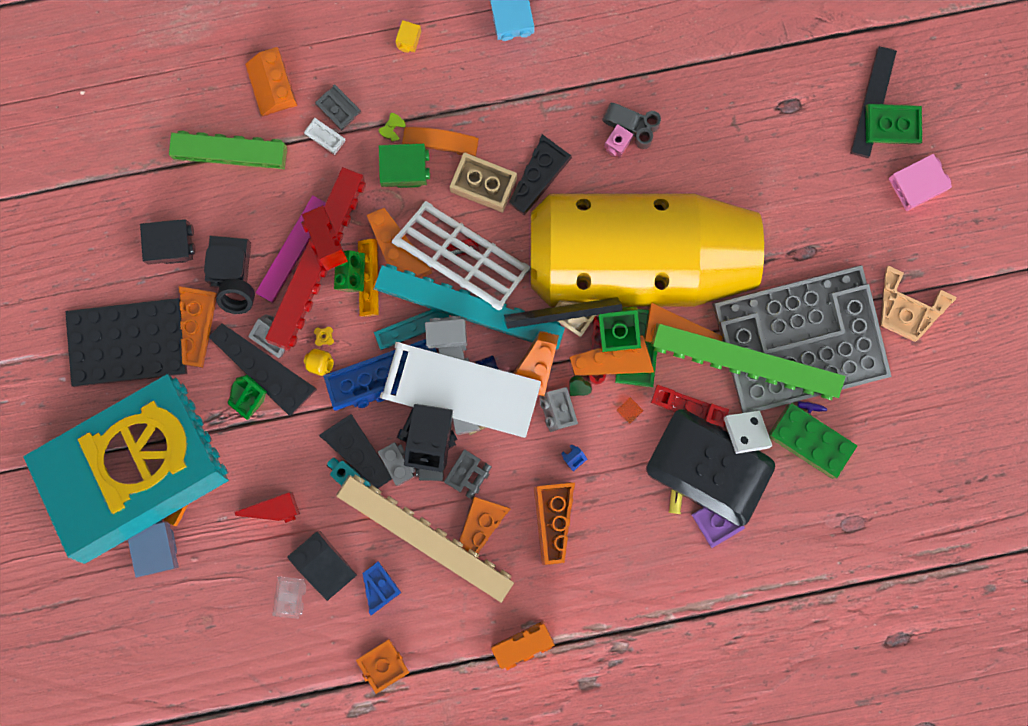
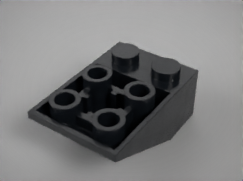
(428, 438)

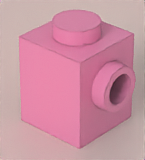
(618, 141)

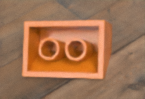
(270, 82)

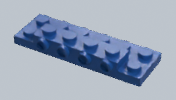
(365, 380)

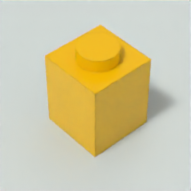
(408, 36)

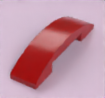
(674, 401)

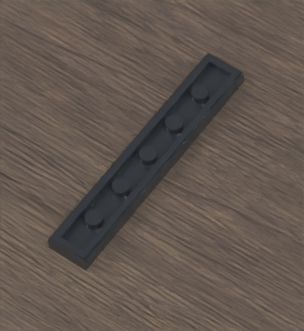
(874, 94)
(562, 312)

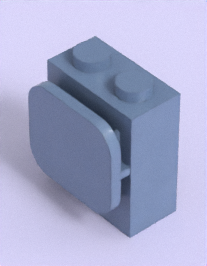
(153, 550)

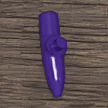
(811, 407)

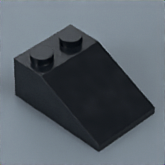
(322, 565)

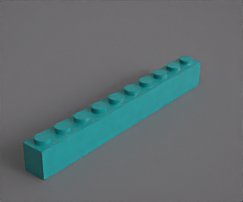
(456, 303)

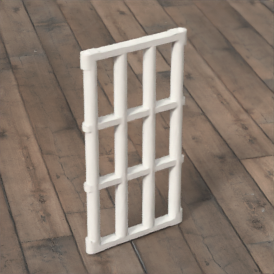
(450, 239)

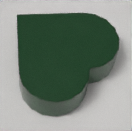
(579, 386)

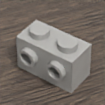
(446, 333)
(394, 461)

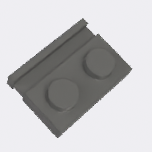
(338, 107)

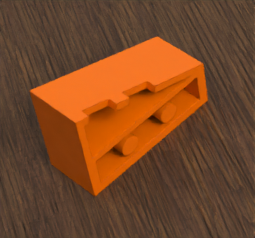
(522, 646)

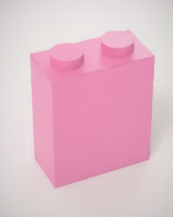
(920, 182)

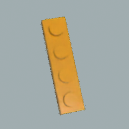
(369, 297)

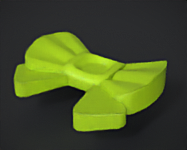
(387, 131)

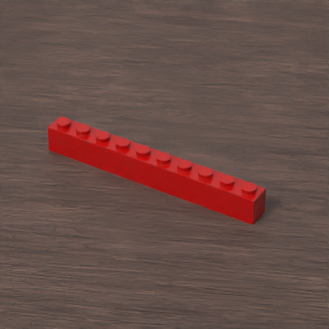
(309, 272)

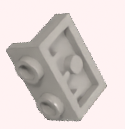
(260, 332)
(558, 409)

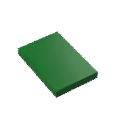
(893, 124)

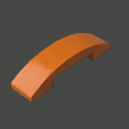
(441, 140)

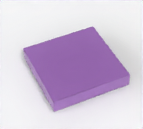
(714, 527)

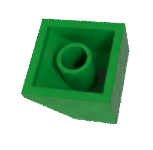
(620, 330)

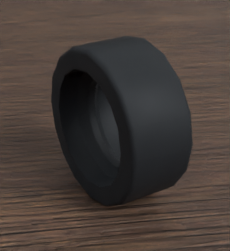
(239, 287)

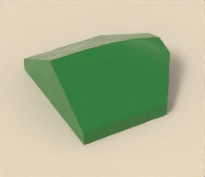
(246, 396)

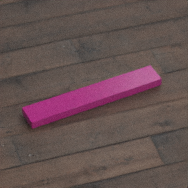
(287, 256)

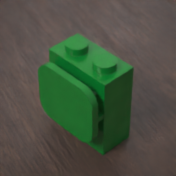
(403, 165)

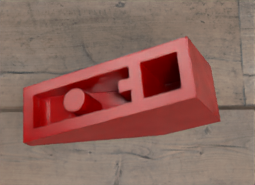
(277, 509)

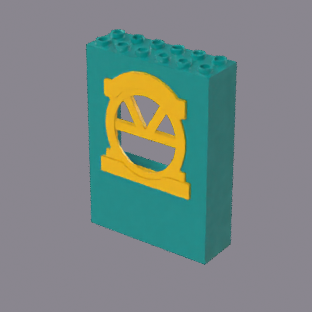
(100, 513)

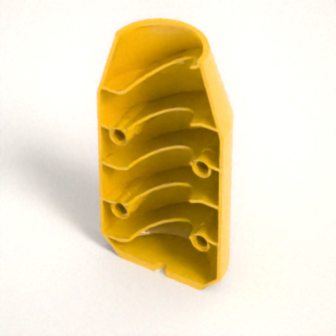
(626, 245)

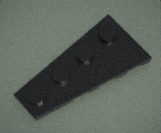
(542, 169)
(353, 445)

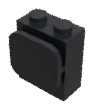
(167, 242)
(226, 260)

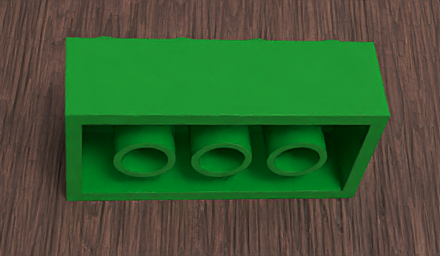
(812, 441)

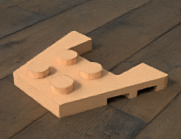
(906, 314)

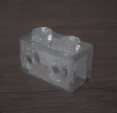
(289, 597)

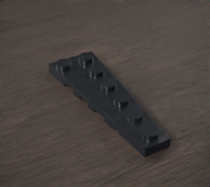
(280, 383)

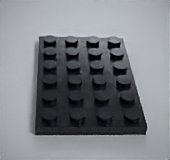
(125, 342)

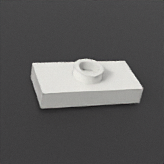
(324, 136)

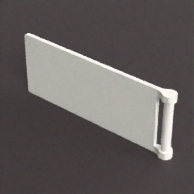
(469, 389)

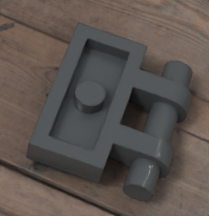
(462, 471)

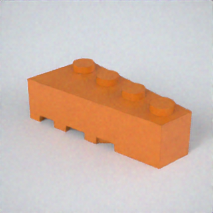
(385, 231)
(553, 520)

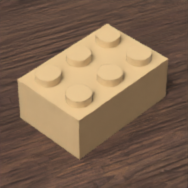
(483, 182)

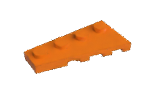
(662, 316)
(196, 320)
(612, 362)

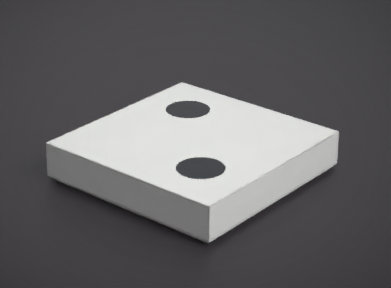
(747, 432)

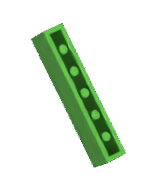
(228, 150)

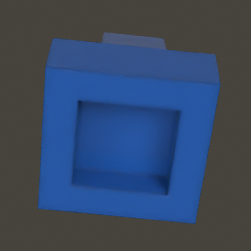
(574, 458)

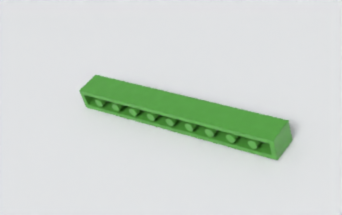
(748, 361)

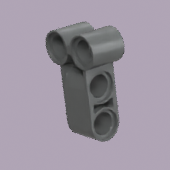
(633, 122)

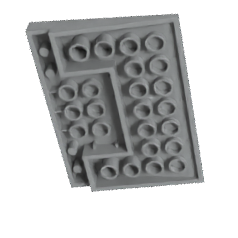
(813, 322)

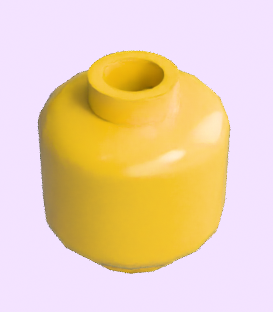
(318, 362)

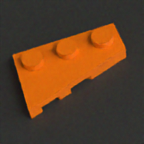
(480, 523)

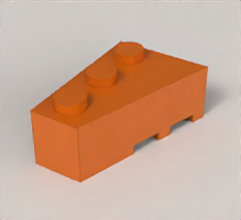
(539, 359)

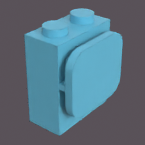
(512, 18)

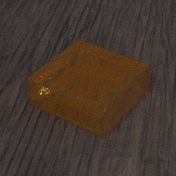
(630, 410)

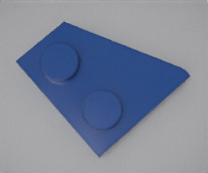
(379, 587)

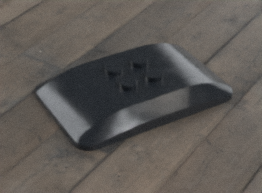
(704, 467)

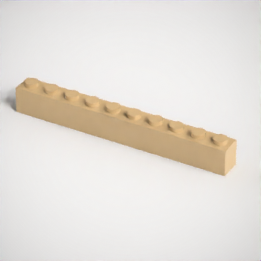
(425, 538)

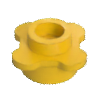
(327, 340)

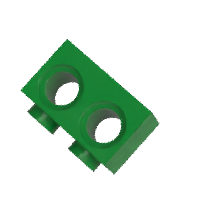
(350, 275)

